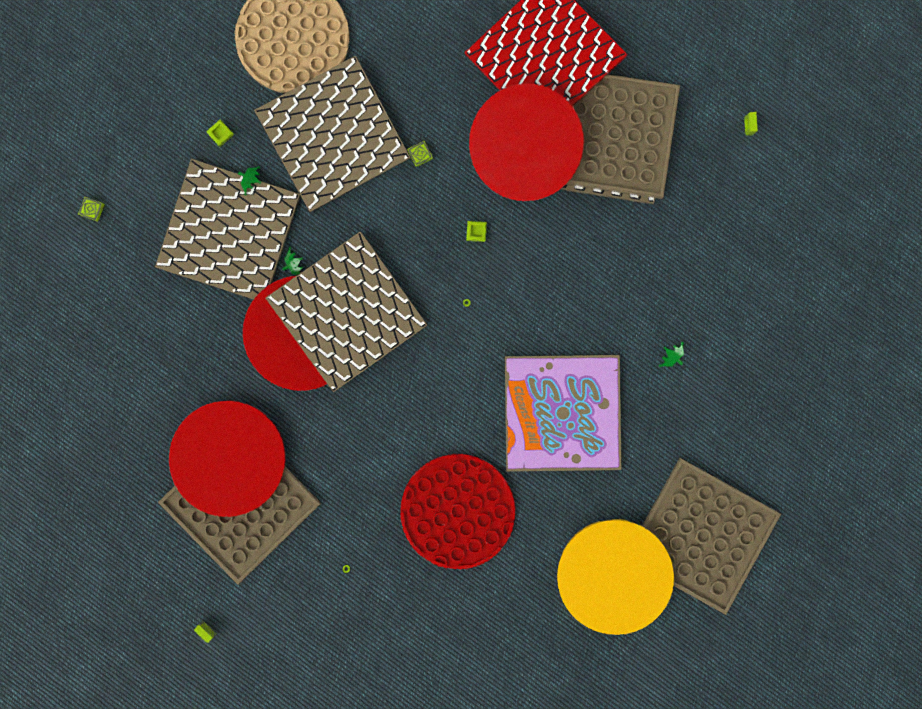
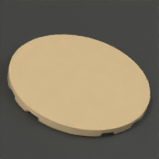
(290, 40)

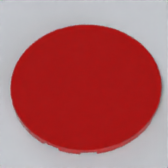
(526, 142)
(273, 347)
(227, 458)
(457, 511)

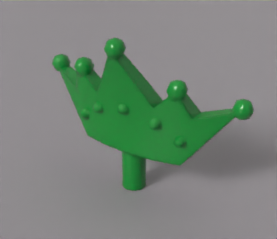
(249, 178)
(292, 263)
(673, 356)

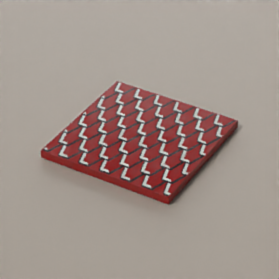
(547, 46)

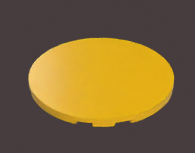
(615, 577)

